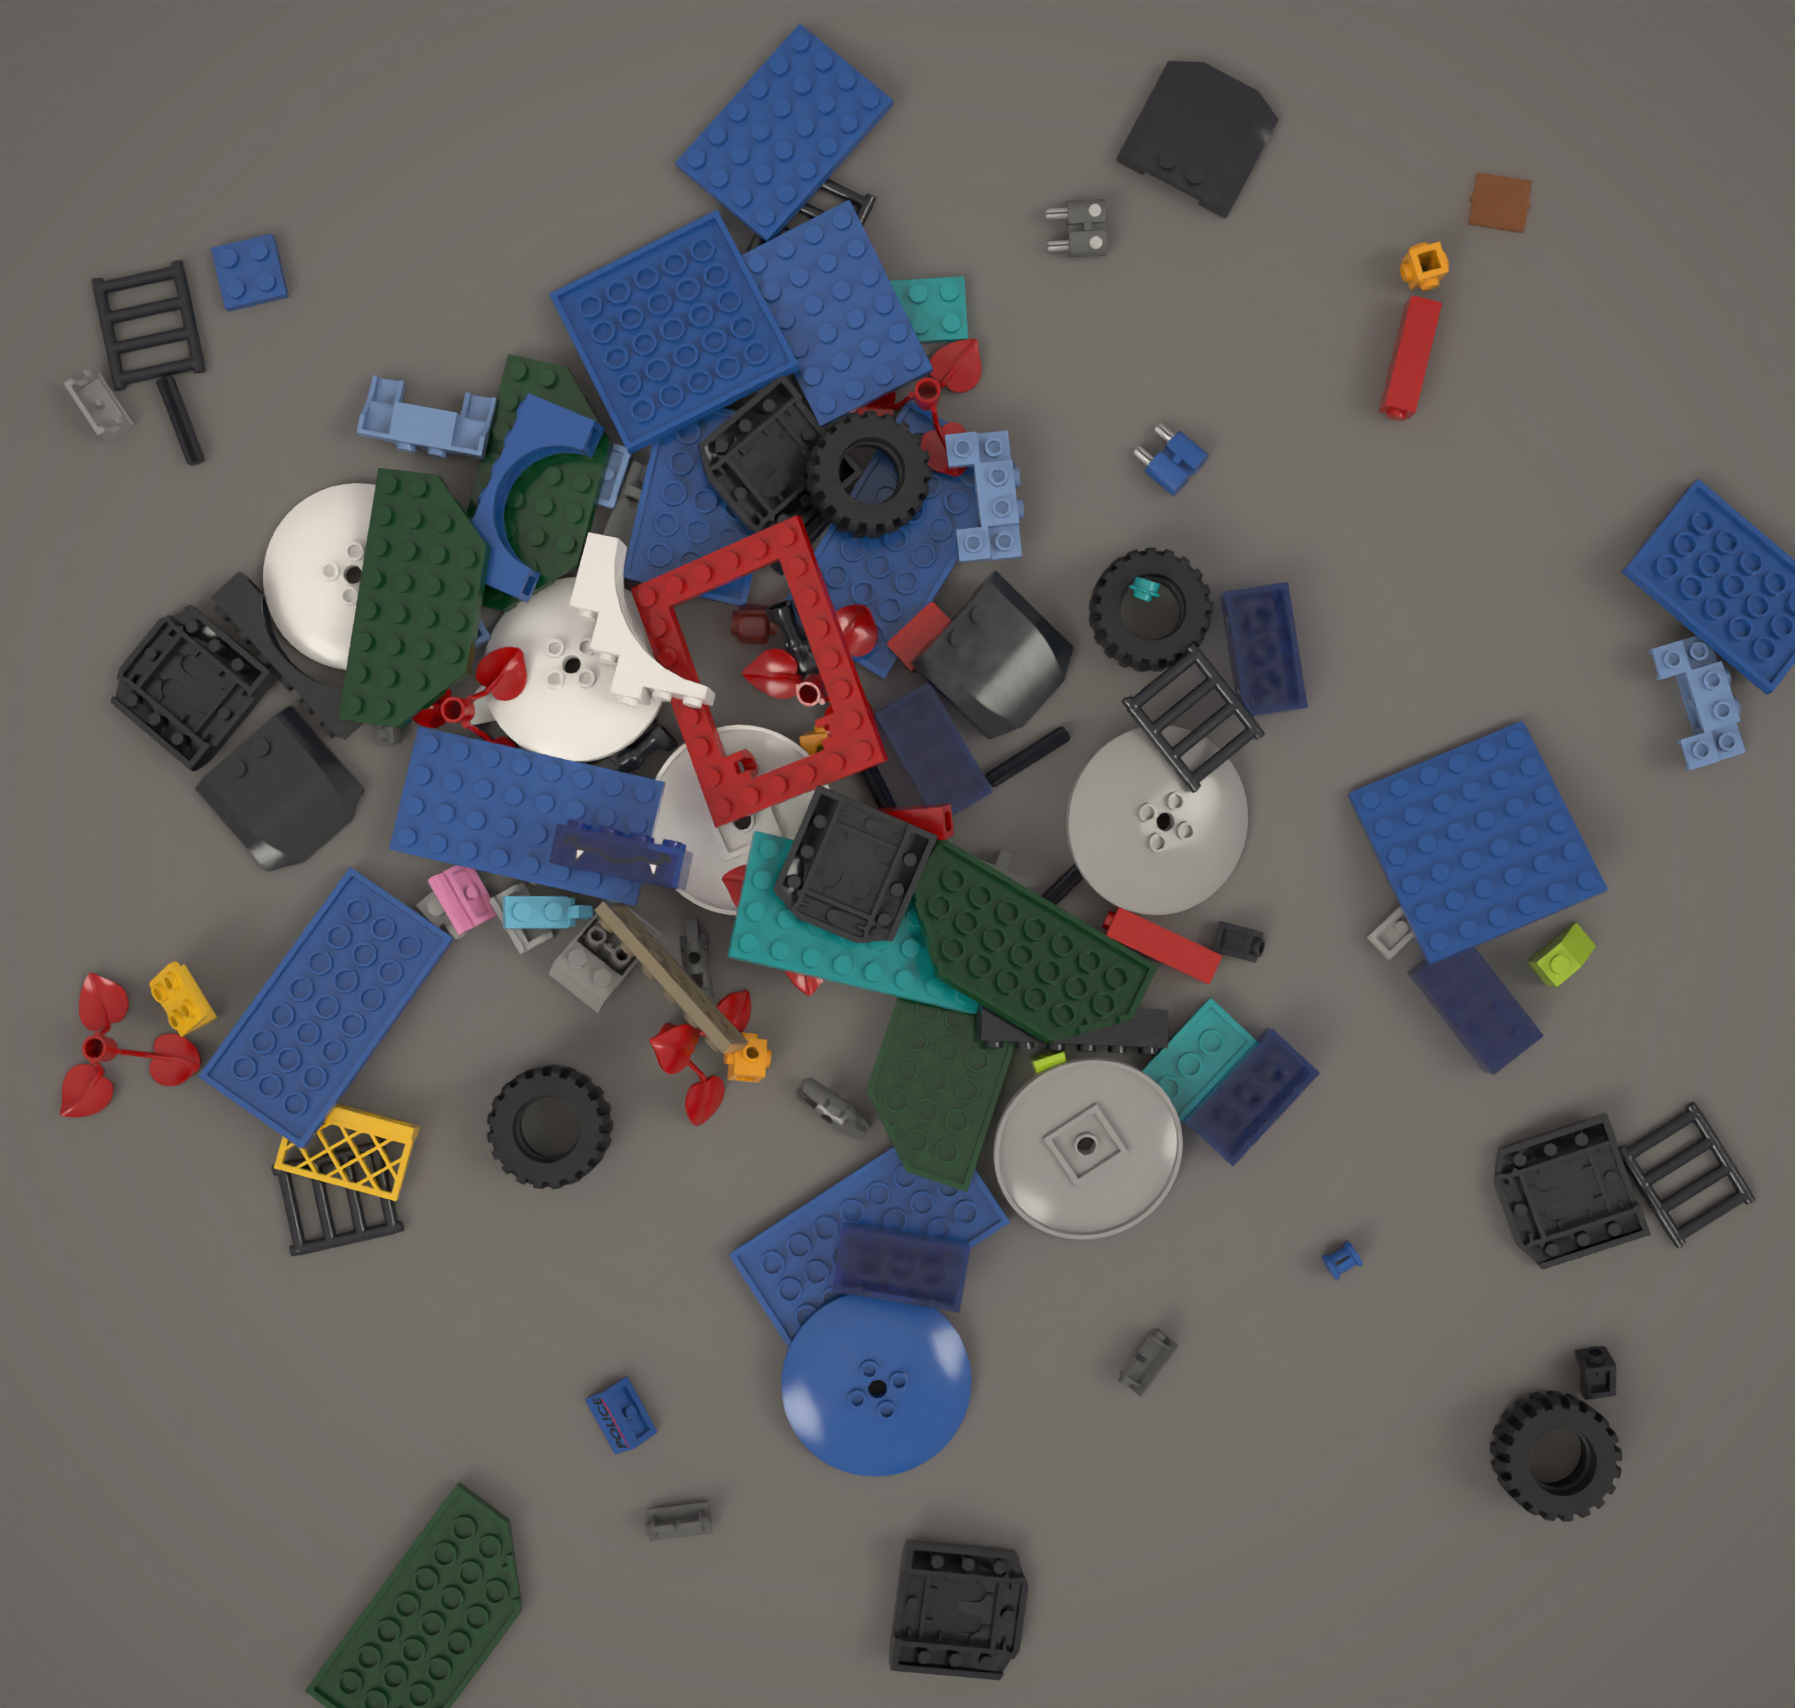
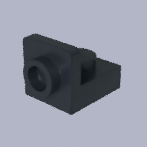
(1238, 942)
(1597, 1372)

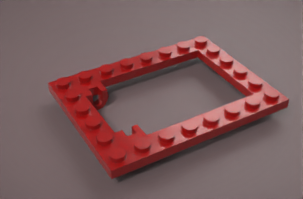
(851, 730)

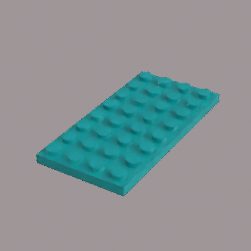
(774, 938)

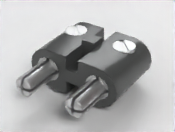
(1085, 228)

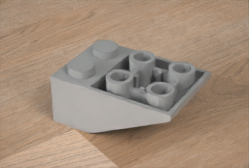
(595, 963)

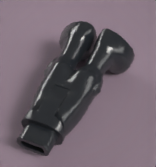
(797, 645)
(633, 757)

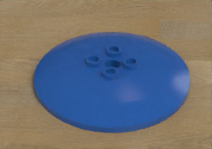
(869, 1340)

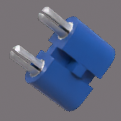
(1175, 463)

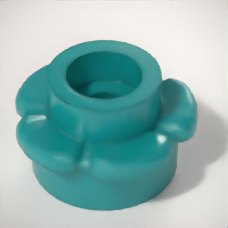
(1144, 589)

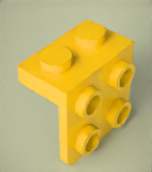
(181, 999)

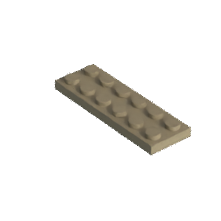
(677, 984)

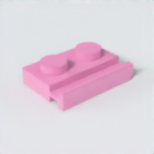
(463, 897)

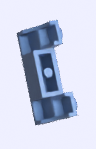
(426, 428)
(996, 497)
(1707, 700)

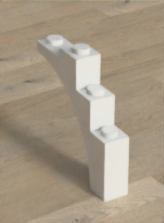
(601, 599)

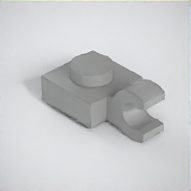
(436, 914)

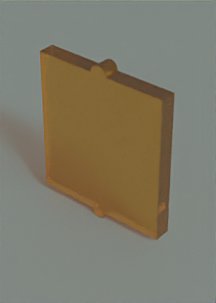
(1500, 202)

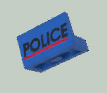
(621, 1416)

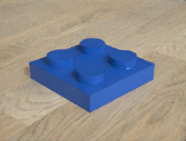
(249, 272)

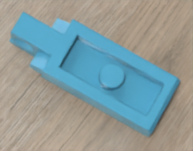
(543, 912)

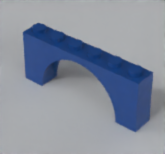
(538, 432)

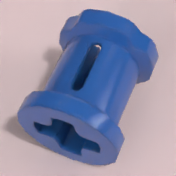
(1352, 1260)

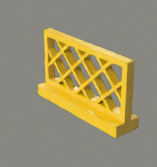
(361, 1122)

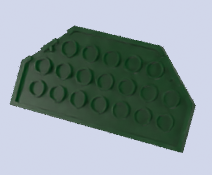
(554, 497)
(413, 601)
(1023, 951)
(937, 1090)
(431, 1616)

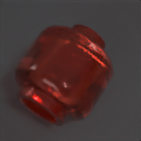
(752, 625)

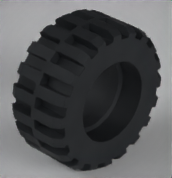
(897, 445)
(1166, 570)
(511, 1145)
(1589, 1479)

